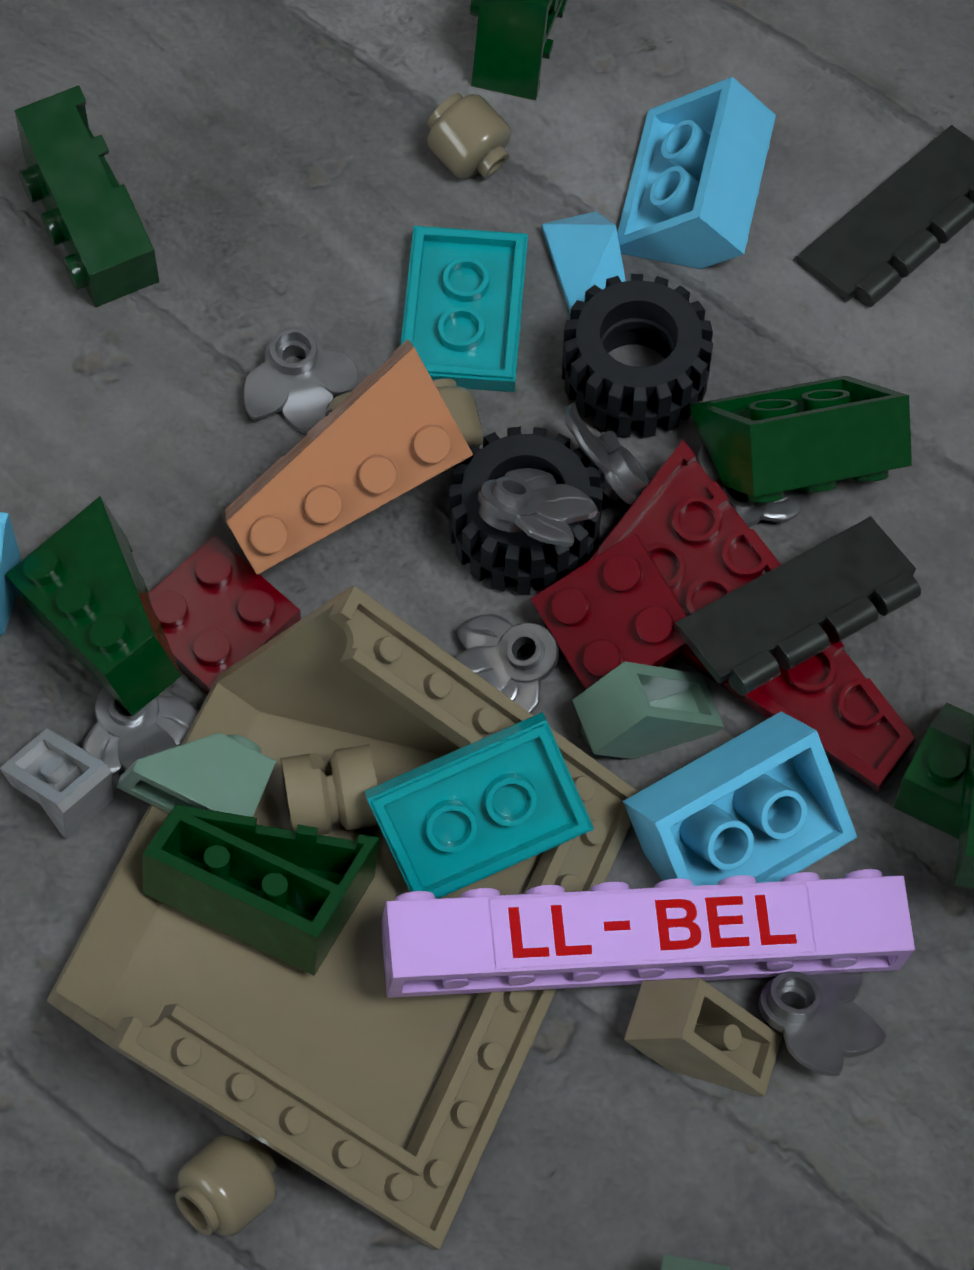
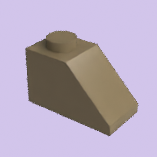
(703, 1035)

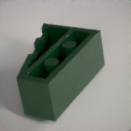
(512, 44)
(83, 199)
(98, 606)
(259, 881)

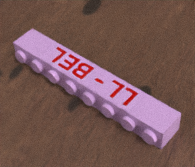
(644, 933)

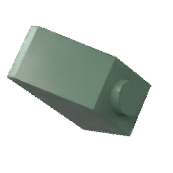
(645, 710)
(205, 774)

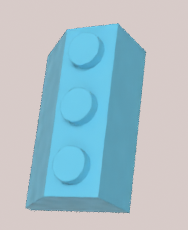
(697, 177)
(745, 808)

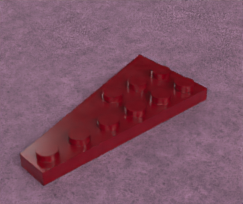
(711, 552)

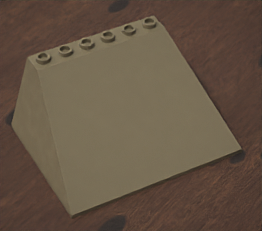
(324, 1066)

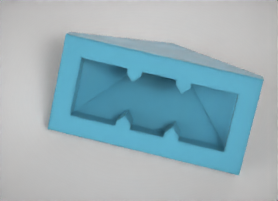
(583, 253)

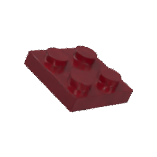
(218, 612)
(613, 612)

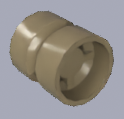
(330, 789)

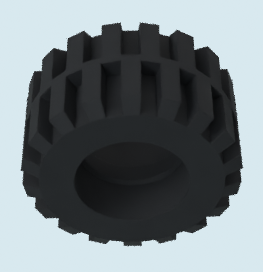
(645, 316)
(515, 556)

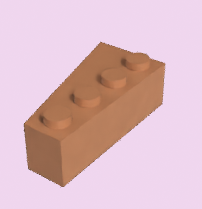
(350, 463)

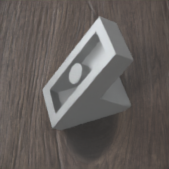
(61, 779)

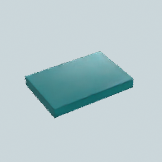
(466, 304)
(480, 808)

